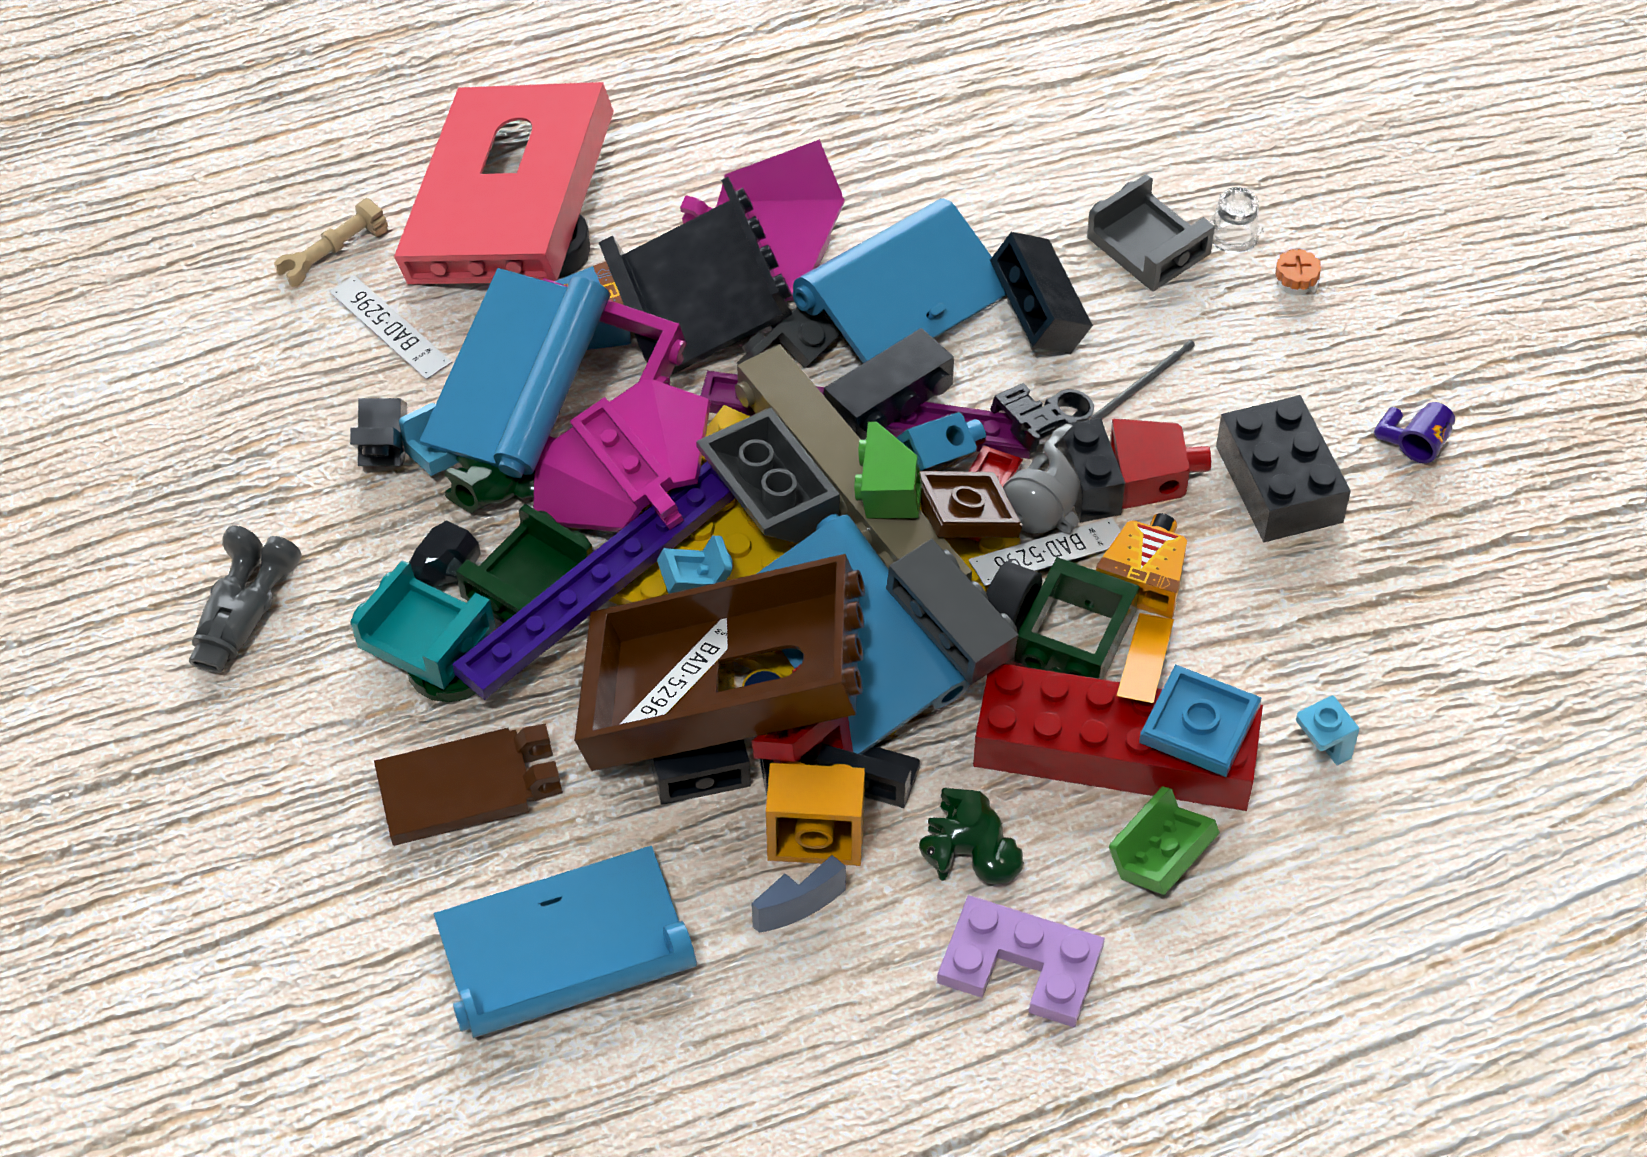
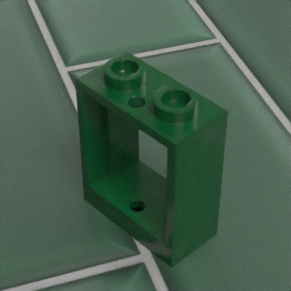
(1086, 590)

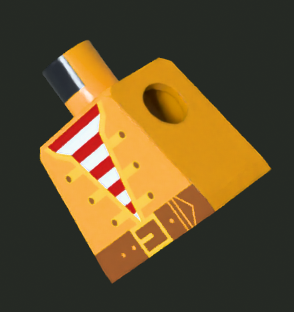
(1151, 559)

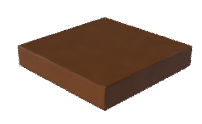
(968, 505)

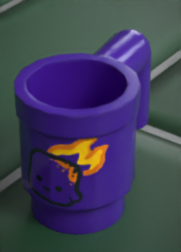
(1423, 435)

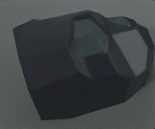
(443, 553)

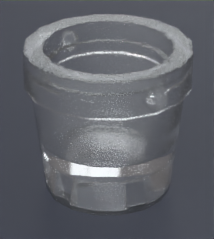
(1236, 221)

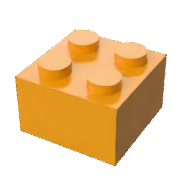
(815, 813)

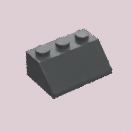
(771, 476)

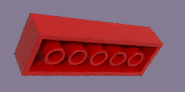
(1089, 736)

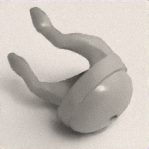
(1042, 497)

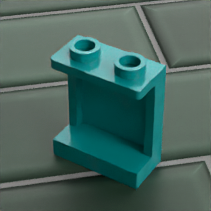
(420, 626)

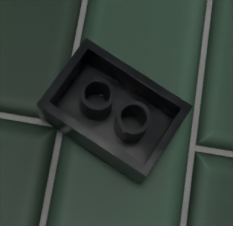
(1282, 468)

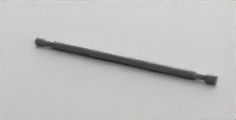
(1142, 381)

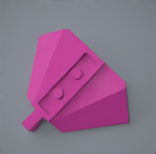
(794, 202)
(623, 458)

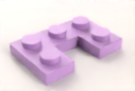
(1058, 951)

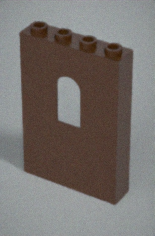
(640, 642)

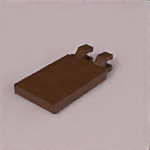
(465, 782)

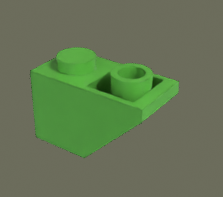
(889, 478)

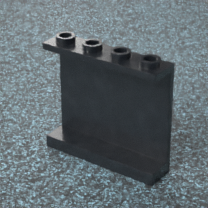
(704, 277)

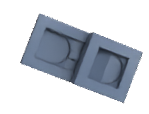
(790, 902)

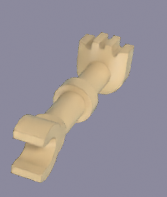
(367, 216)

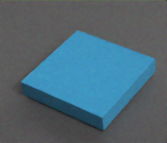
(1200, 720)

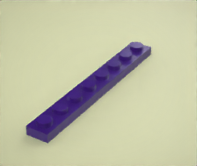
(587, 587)

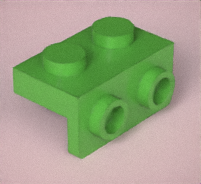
(1161, 843)

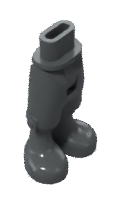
(234, 609)

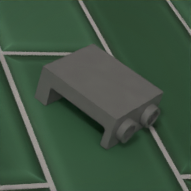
(1147, 234)

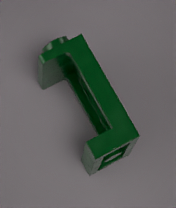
(524, 563)

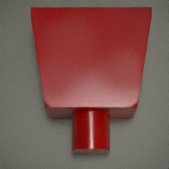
(1155, 460)

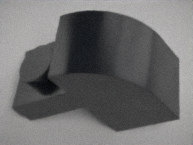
(379, 432)

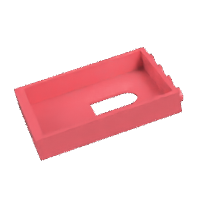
(517, 221)

